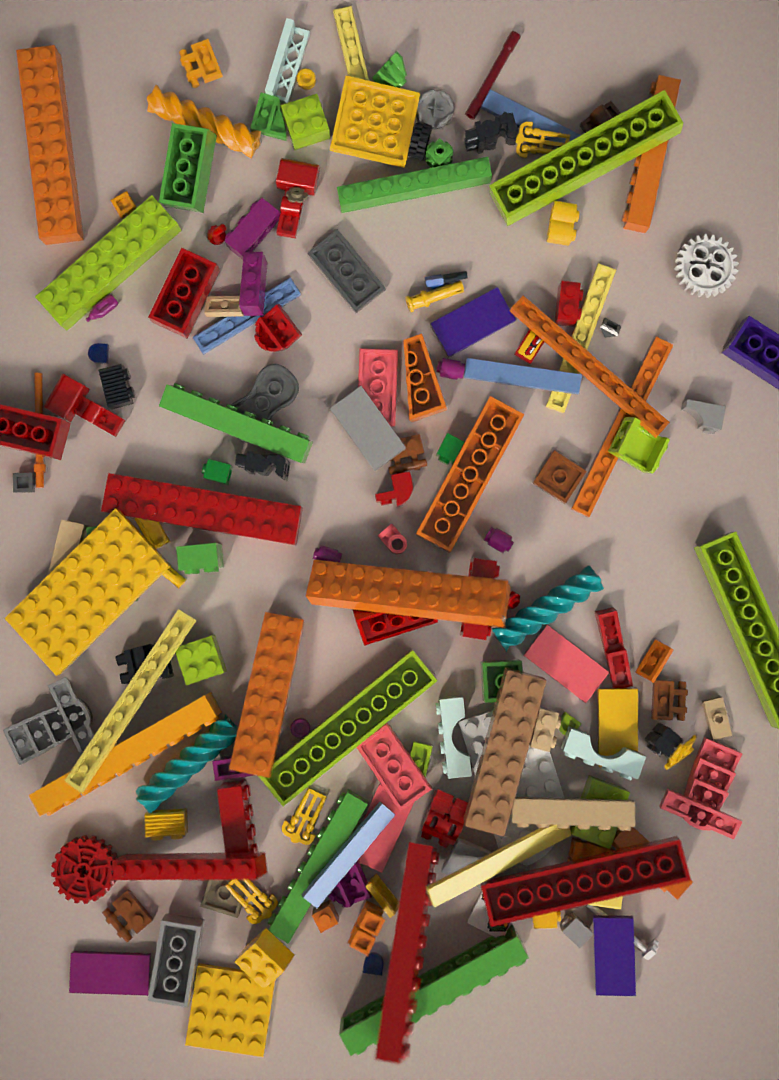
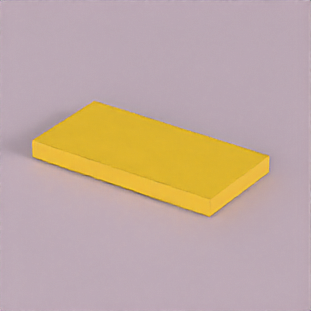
(617, 720)

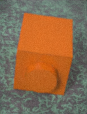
(325, 916)

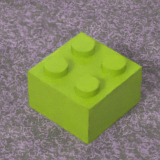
(305, 121)
(200, 660)

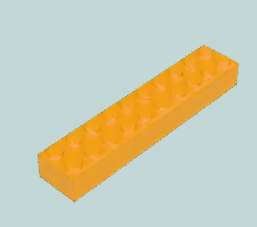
(133, 750)

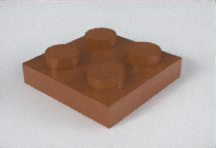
(559, 477)

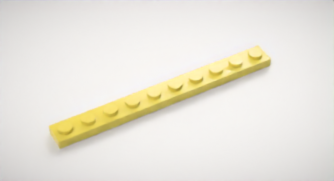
(130, 701)

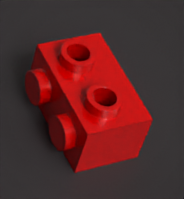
(568, 302)

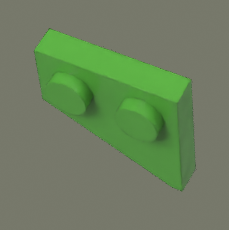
(269, 117)

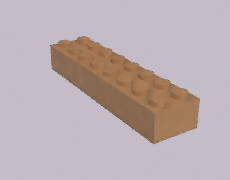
(504, 751)

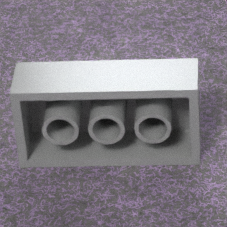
(176, 960)

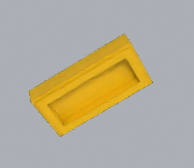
(153, 532)
(383, 895)

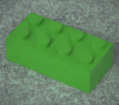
(187, 168)

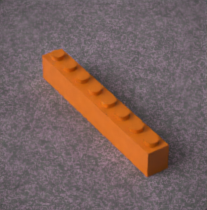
(648, 170)

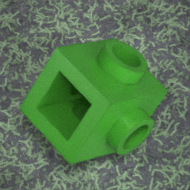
(435, 159)

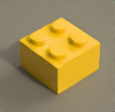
(264, 958)

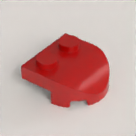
(276, 330)

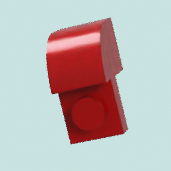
(401, 491)

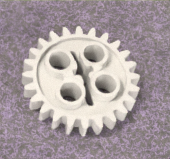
(708, 249)

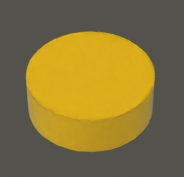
(306, 79)

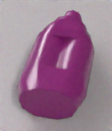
(102, 308)

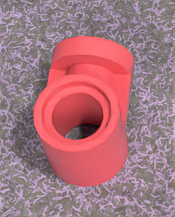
(390, 534)

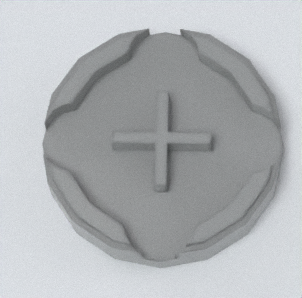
(435, 109)

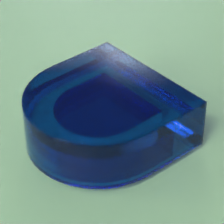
(99, 353)
(373, 964)

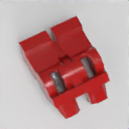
(440, 825)

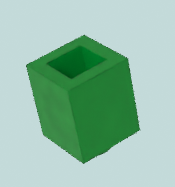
(449, 449)
(217, 471)

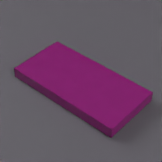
(110, 973)

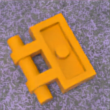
(206, 61)

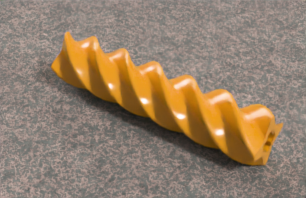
(185, 112)

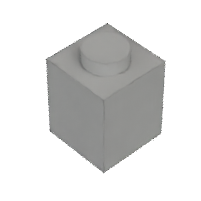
(575, 929)

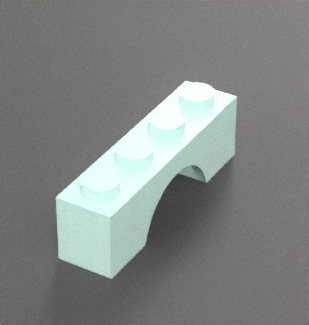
(626, 761)
(457, 762)

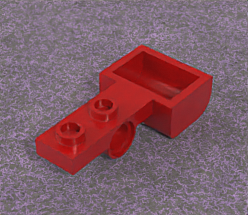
(294, 174)
(69, 399)

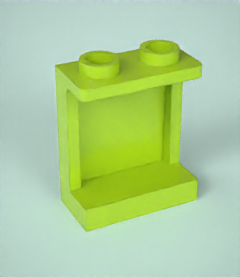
(638, 446)

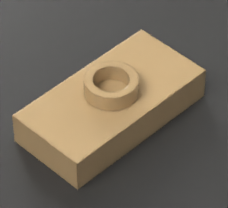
(223, 306)
(717, 718)

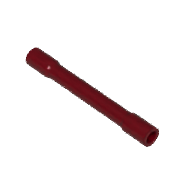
(507, 49)

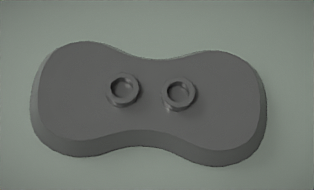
(271, 392)

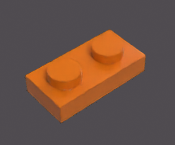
(654, 661)

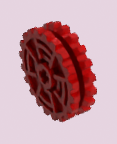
(72, 877)

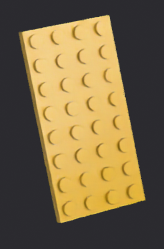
(87, 592)

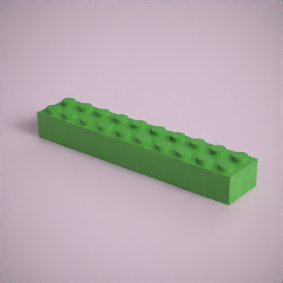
(440, 986)

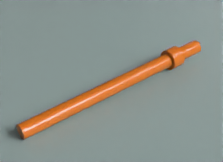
(39, 467)

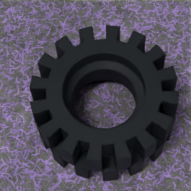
(420, 140)

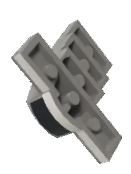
(53, 726)

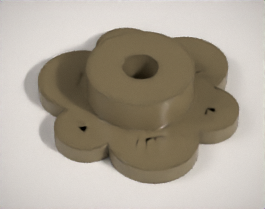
(296, 194)

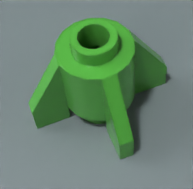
(392, 72)

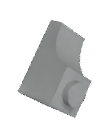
(708, 416)

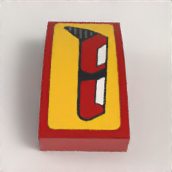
(529, 347)

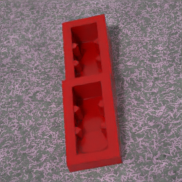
(614, 648)

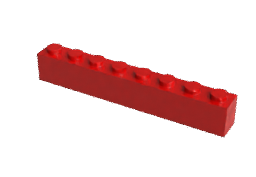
(190, 866)

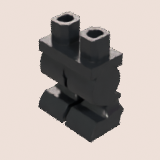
(485, 135)
(264, 466)
(134, 659)

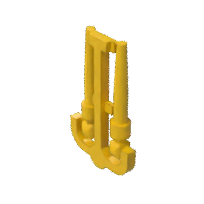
(536, 132)
(680, 753)
(296, 837)
(266, 912)

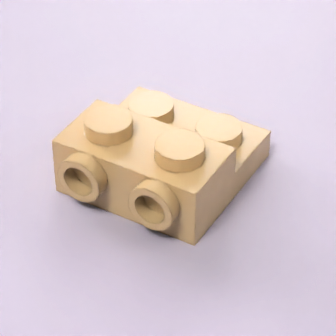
(544, 730)

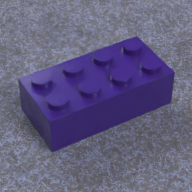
(756, 350)

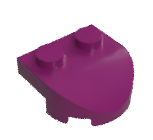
(351, 887)

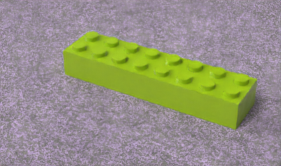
(108, 263)

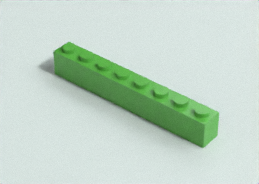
(414, 184)
(235, 423)
(330, 841)

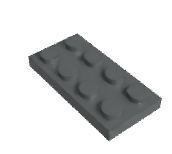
(346, 271)

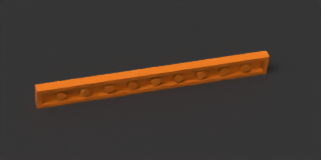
(589, 366)
(604, 460)

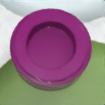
(300, 727)

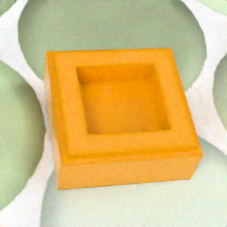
(123, 204)

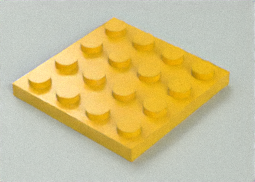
(375, 121)
(229, 1011)

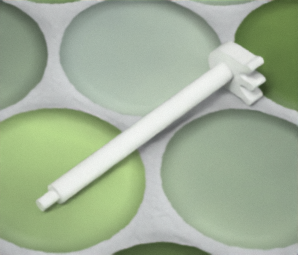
(648, 950)

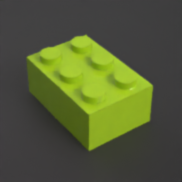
(600, 789)

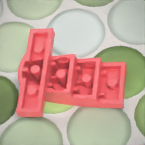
(707, 790)

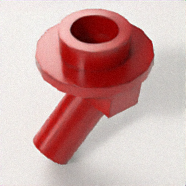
(217, 234)
(514, 600)

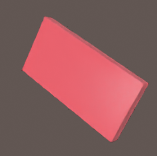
(379, 379)
(566, 663)
(394, 767)
(381, 848)

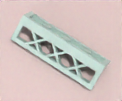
(280, 59)

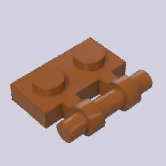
(413, 448)
(663, 698)
(132, 911)

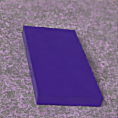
(473, 322)
(614, 955)

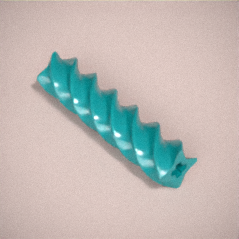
(546, 608)
(191, 761)

